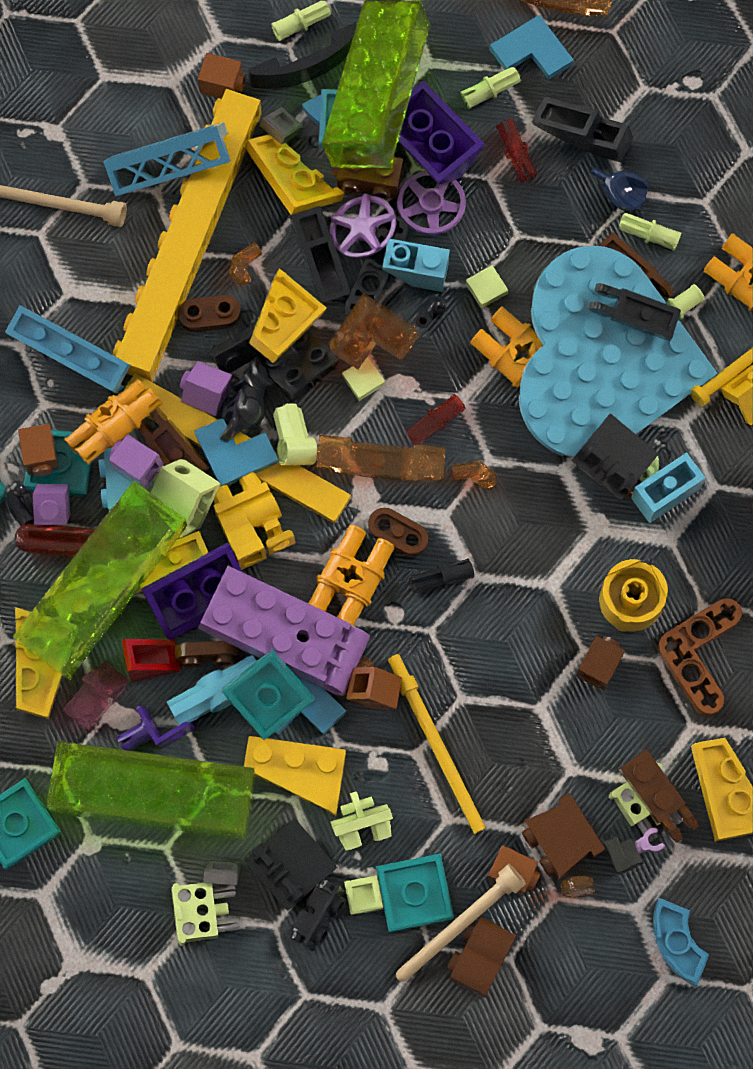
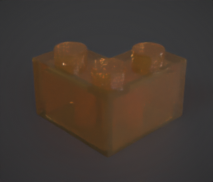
(370, 325)

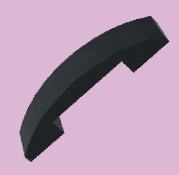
(271, 75)

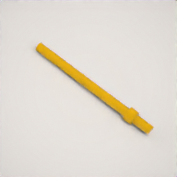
(409, 689)

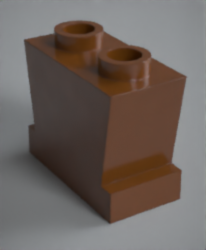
(562, 837)

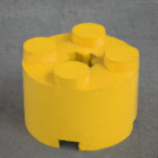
(640, 579)

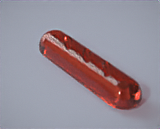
(52, 539)

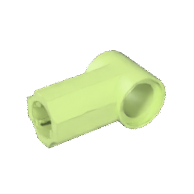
(293, 444)

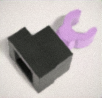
(627, 854)

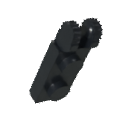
(637, 311)

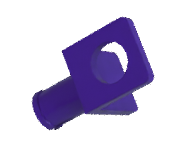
(148, 730)

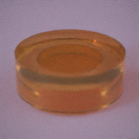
(577, 887)

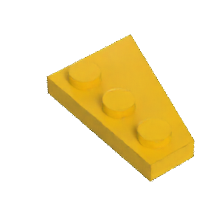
(289, 177)
(284, 316)
(35, 679)
(300, 768)
(724, 789)

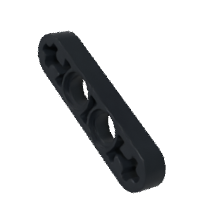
(373, 270)

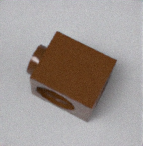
(600, 662)

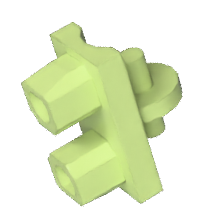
(348, 826)

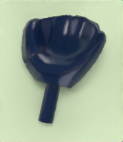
(624, 188)

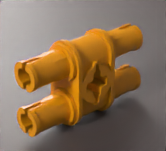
(734, 282)
(503, 357)
(112, 421)
(344, 563)

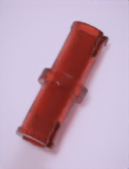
(516, 150)

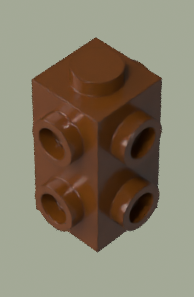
(374, 181)

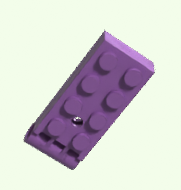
(265, 618)

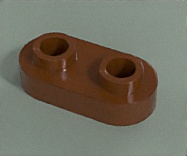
(209, 315)
(400, 530)
(194, 653)

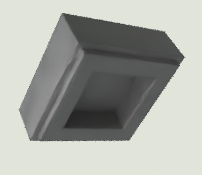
(281, 125)
(221, 873)

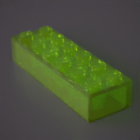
(376, 84)
(100, 580)
(151, 790)

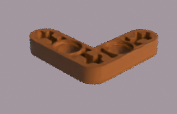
(690, 644)

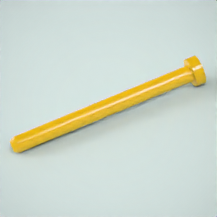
(701, 394)

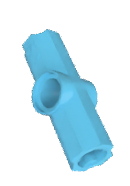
(207, 693)

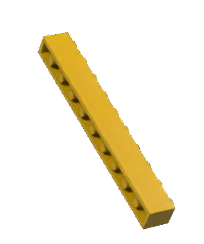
(186, 240)

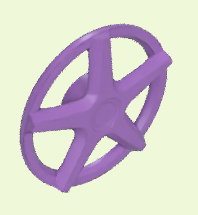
(431, 203)
(363, 226)

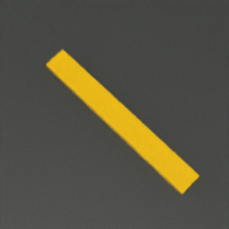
(288, 480)

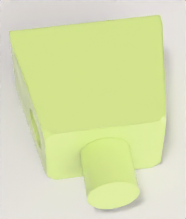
(186, 492)

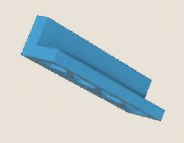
(165, 147)
(68, 349)

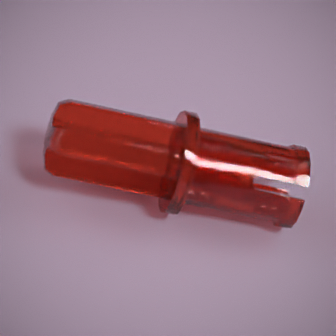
(435, 419)

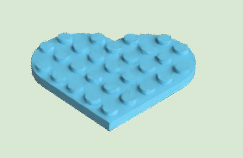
(596, 363)

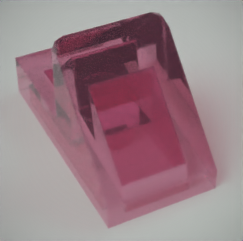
(96, 695)

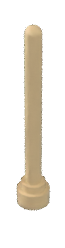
(111, 212)
(507, 882)

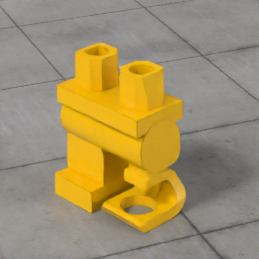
(243, 513)

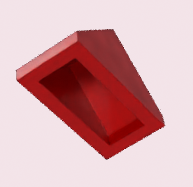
(149, 658)

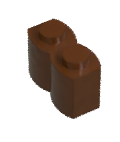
(481, 957)

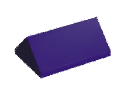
(437, 136)
(185, 594)

